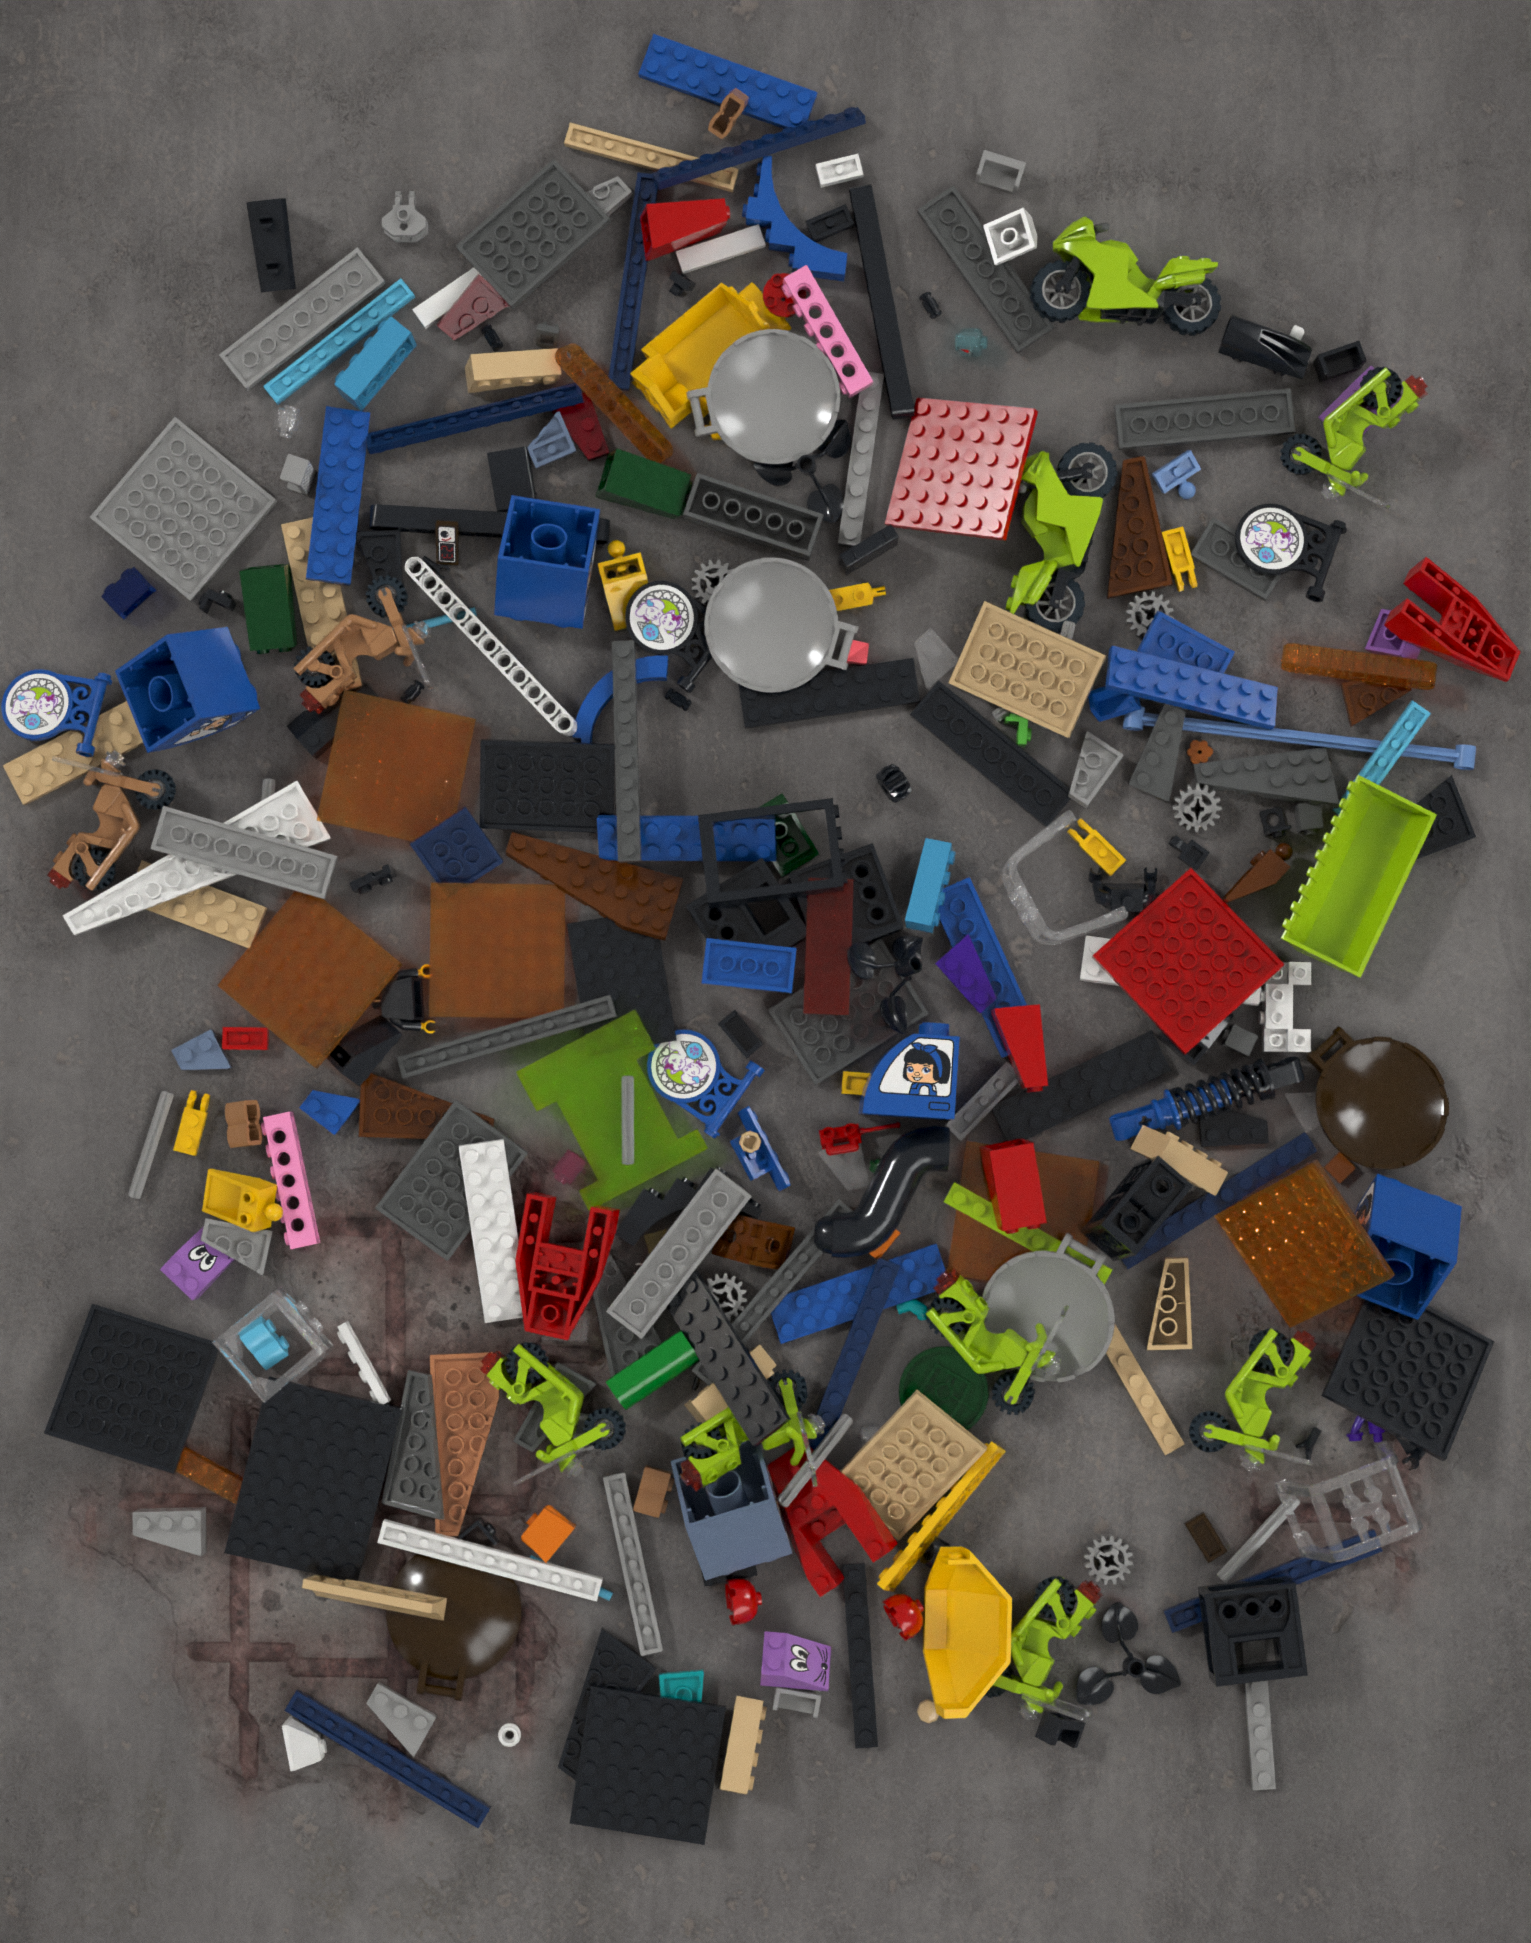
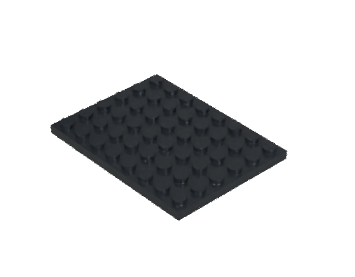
(313, 1481)

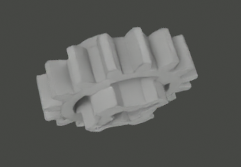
(706, 578)
(1142, 611)
(1186, 806)
(730, 1283)
(1113, 1550)

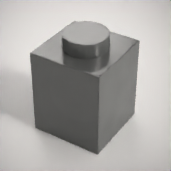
(1308, 818)
(1238, 1040)

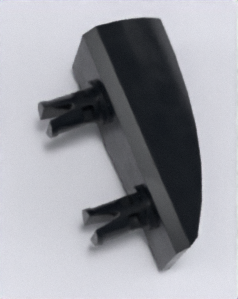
(272, 244)
(1264, 347)

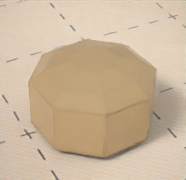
(750, 1141)
(927, 1711)

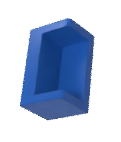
(1110, 704)

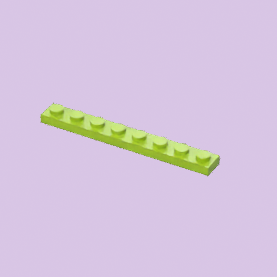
(1032, 1239)

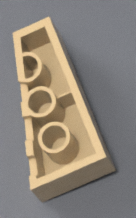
(511, 369)
(1172, 1309)
(710, 1401)
(742, 1744)

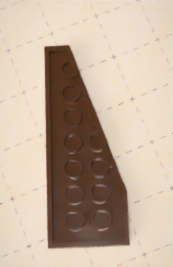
(622, 892)

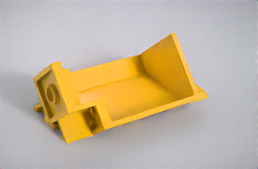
(689, 348)

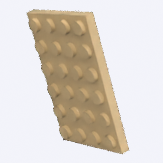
(1027, 669)
(912, 1462)

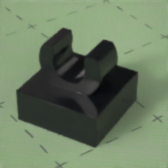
(681, 283)

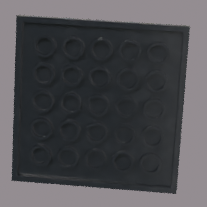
(1409, 1374)
(132, 1389)
(647, 1764)

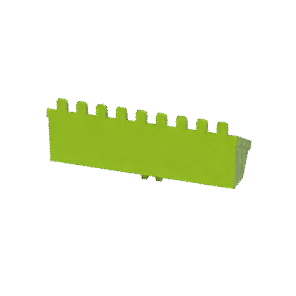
(1357, 876)

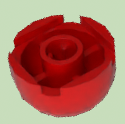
(741, 1600)
(904, 1614)

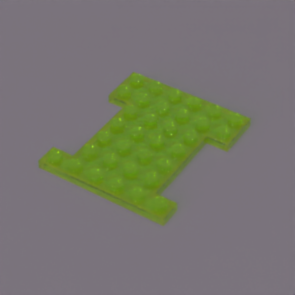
(589, 1092)

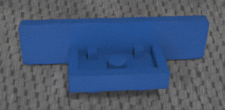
(764, 1158)

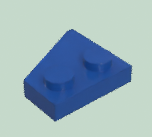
(329, 1109)

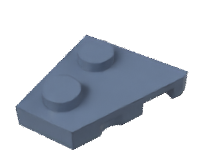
(551, 443)
(201, 1053)

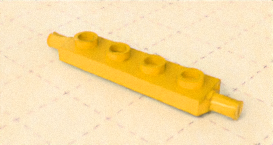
(855, 596)

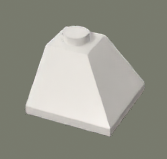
(1011, 236)
(302, 1743)

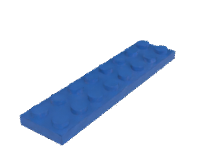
(714, 77)
(338, 496)
(1191, 687)
(679, 838)
(965, 915)
(839, 1298)

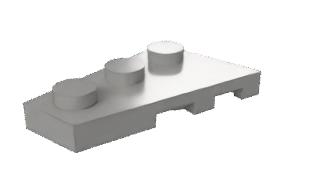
(1093, 769)
(401, 1716)

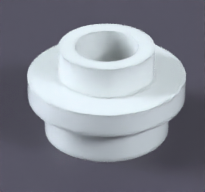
(509, 1742)

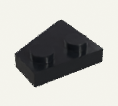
(371, 879)

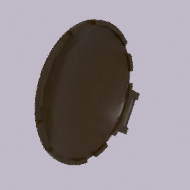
(1379, 1100)
(476, 1628)

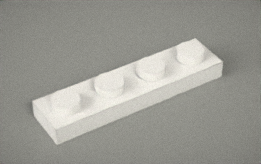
(367, 1371)

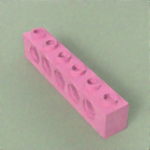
(804, 280)
(286, 1123)

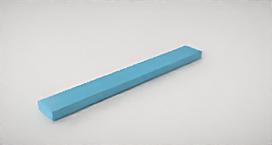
(339, 341)

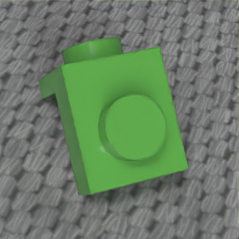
(1023, 732)

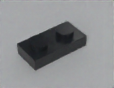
(829, 223)

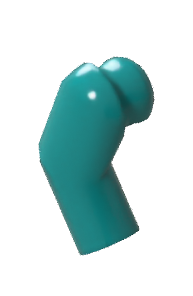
(915, 1307)

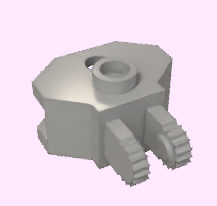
(405, 218)

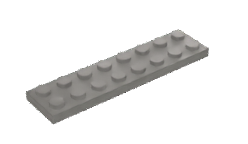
(302, 319)
(244, 852)
(678, 1253)

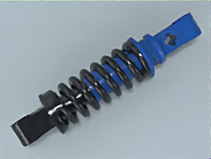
(1204, 1097)

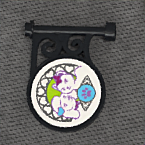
(1276, 540)
(664, 620)

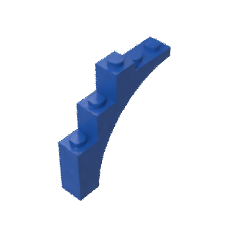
(784, 236)

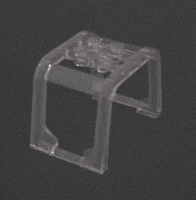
(1024, 904)
(231, 1345)
(1387, 1460)

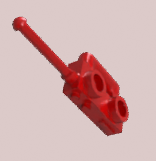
(848, 1133)

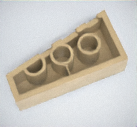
(1180, 1156)

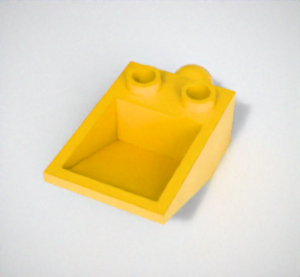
(621, 588)
(241, 1200)

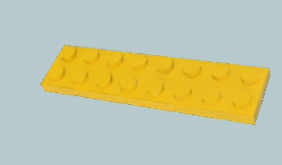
(935, 1523)

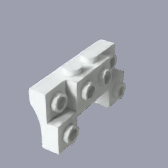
(1278, 1010)

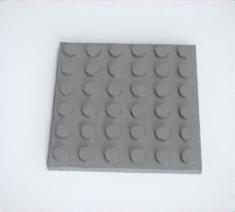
(183, 509)

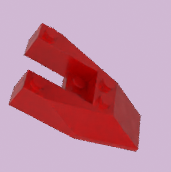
(1466, 629)
(557, 1278)
(823, 1510)

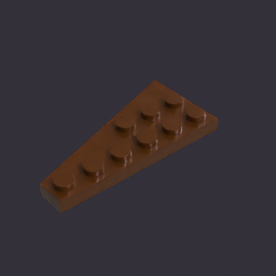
(1138, 545)
(399, 1111)

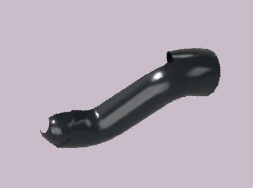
(886, 1195)

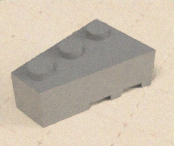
(173, 1527)

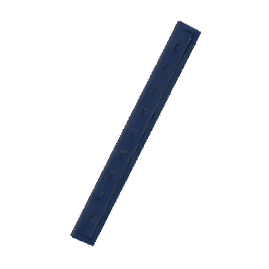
(758, 148)
(631, 288)
(474, 418)
(1229, 1193)
(855, 1345)
(1298, 1570)
(387, 1758)

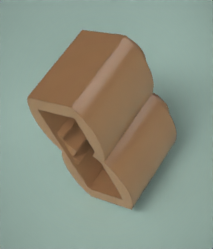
(728, 113)
(243, 1123)
(653, 1491)

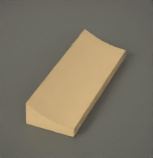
(377, 1596)

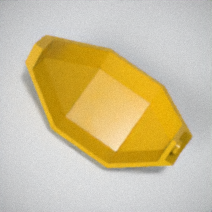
(964, 1631)

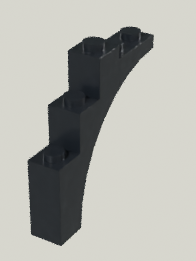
(650, 1208)

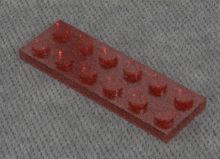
(826, 951)

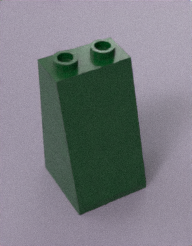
(643, 484)
(269, 607)

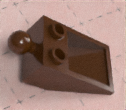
(1265, 871)

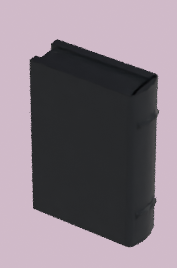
(511, 476)
(868, 549)

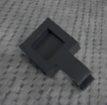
(1191, 853)

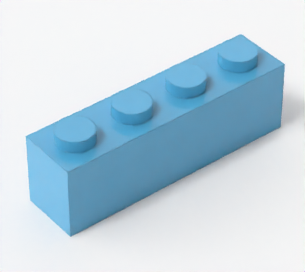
(929, 885)

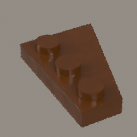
(1367, 698)

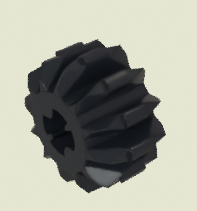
(893, 783)

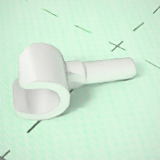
(1297, 332)

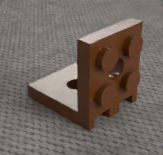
(754, 1242)

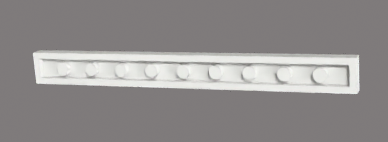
(490, 1560)

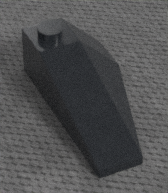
(318, 730)

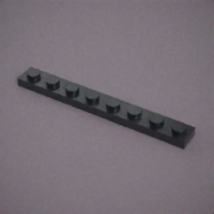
(860, 1655)

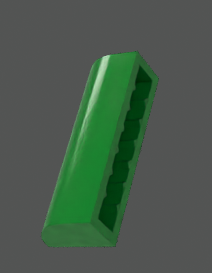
(652, 1370)

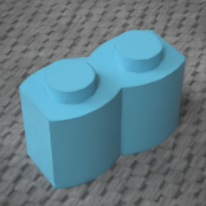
(264, 1342)

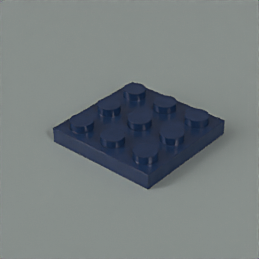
(456, 850)

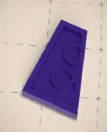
(967, 974)

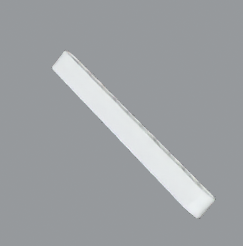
(481, 640)

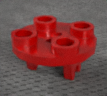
(773, 294)

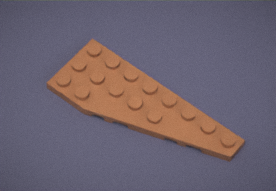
(464, 1416)

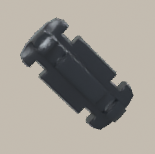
(930, 305)
(492, 337)
(412, 692)
(678, 699)

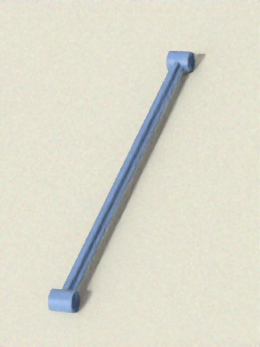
(1462, 756)

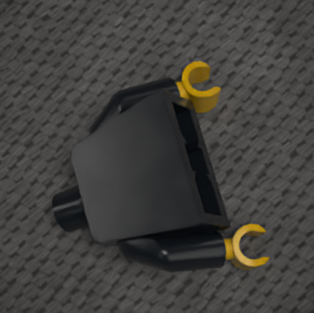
(403, 1000)

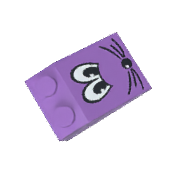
(196, 1266)
(794, 1662)

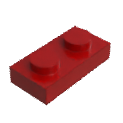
(245, 1038)

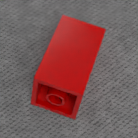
(680, 224)
(1024, 1043)
(1014, 1184)

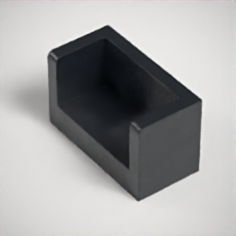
(1339, 361)
(740, 1034)
(1061, 1728)

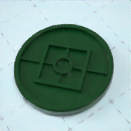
(948, 1383)

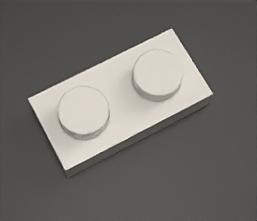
(839, 170)

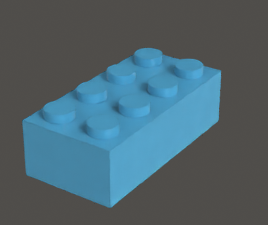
(375, 363)

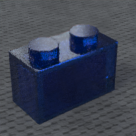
(128, 592)

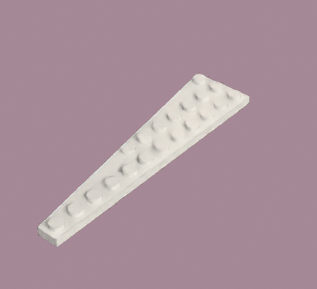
(283, 816)

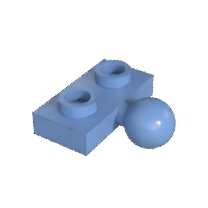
(1176, 473)

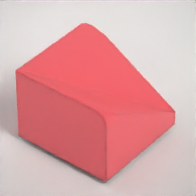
(858, 653)

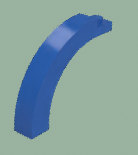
(647, 669)

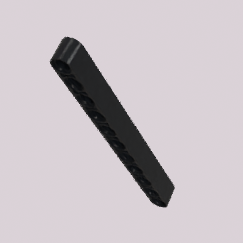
(881, 302)
(471, 522)

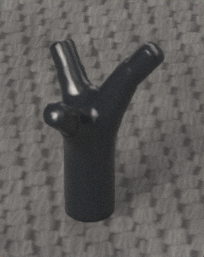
(1310, 1442)

